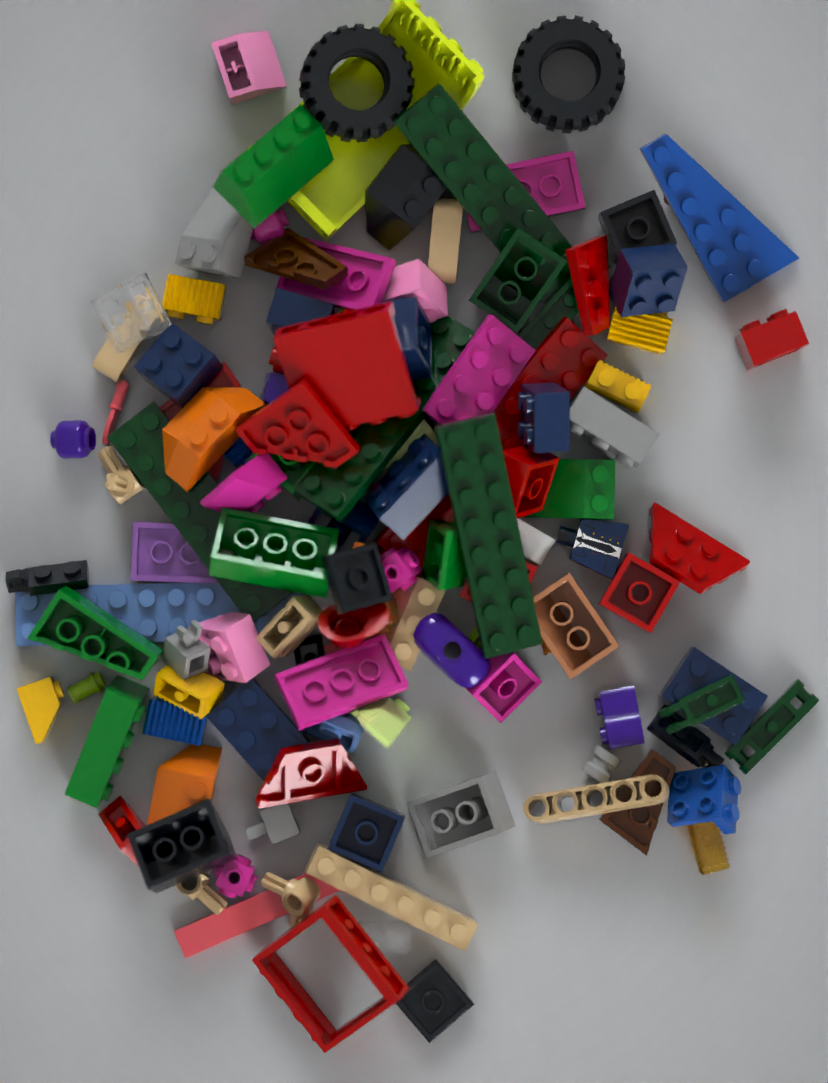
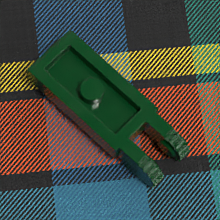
(705, 703)

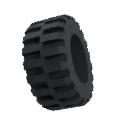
(574, 35)
(379, 51)

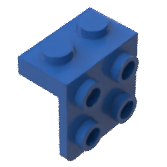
(704, 797)

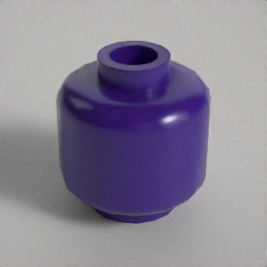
(73, 439)

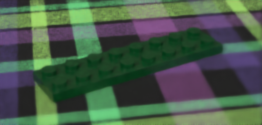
(478, 176)
(142, 448)
(341, 487)
(488, 535)

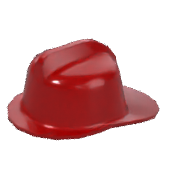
(352, 627)

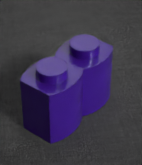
(620, 717)

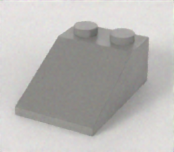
(215, 239)
(461, 814)

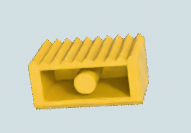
(193, 298)
(641, 332)
(618, 386)
(195, 694)

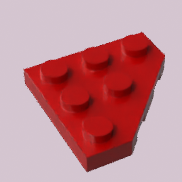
(299, 429)

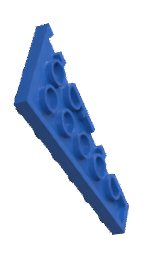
(723, 232)

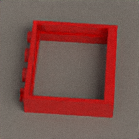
(363, 952)

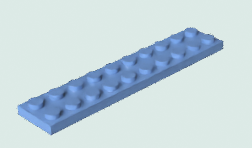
(147, 609)

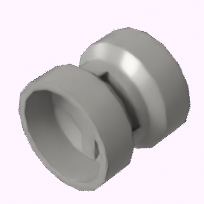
(601, 765)

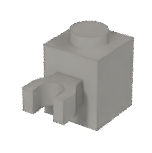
(186, 652)
(277, 822)

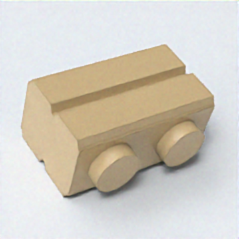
(290, 626)

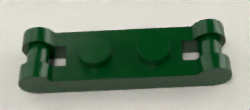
(772, 726)

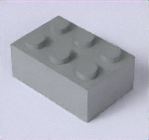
(610, 428)

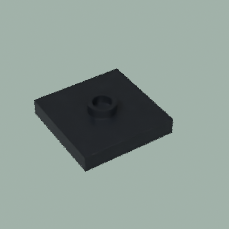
(356, 578)
(434, 1001)

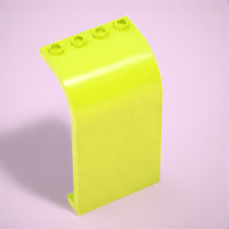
(358, 85)

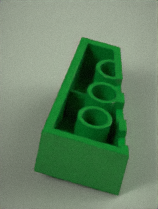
(87, 631)
(106, 741)

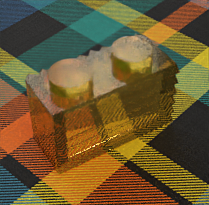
(708, 847)

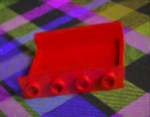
(351, 364)

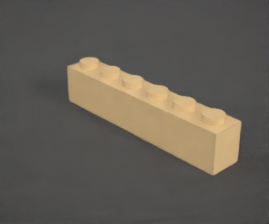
(391, 897)

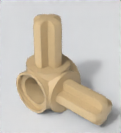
(121, 479)
(204, 893)
(297, 895)

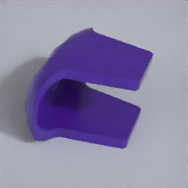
(431, 637)

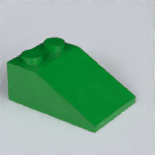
(581, 491)

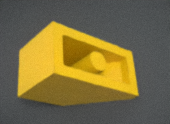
(41, 705)

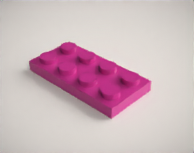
(551, 182)
(362, 287)
(480, 374)
(341, 682)

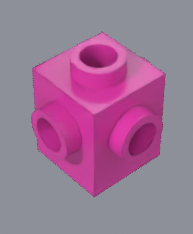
(400, 568)
(243, 867)

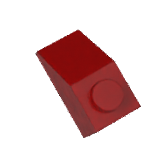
(120, 821)

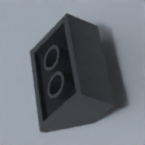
(181, 846)

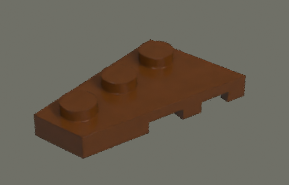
(297, 260)
(639, 823)

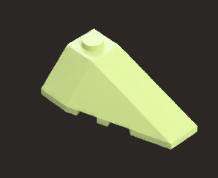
(384, 718)

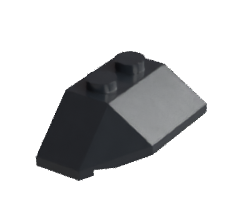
(400, 196)

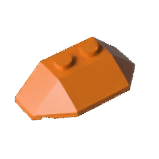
(205, 431)
(184, 781)

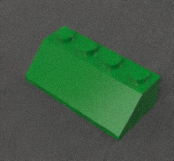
(275, 167)
(272, 552)

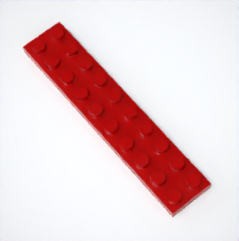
(562, 359)

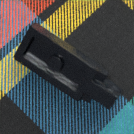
(49, 578)
(687, 742)

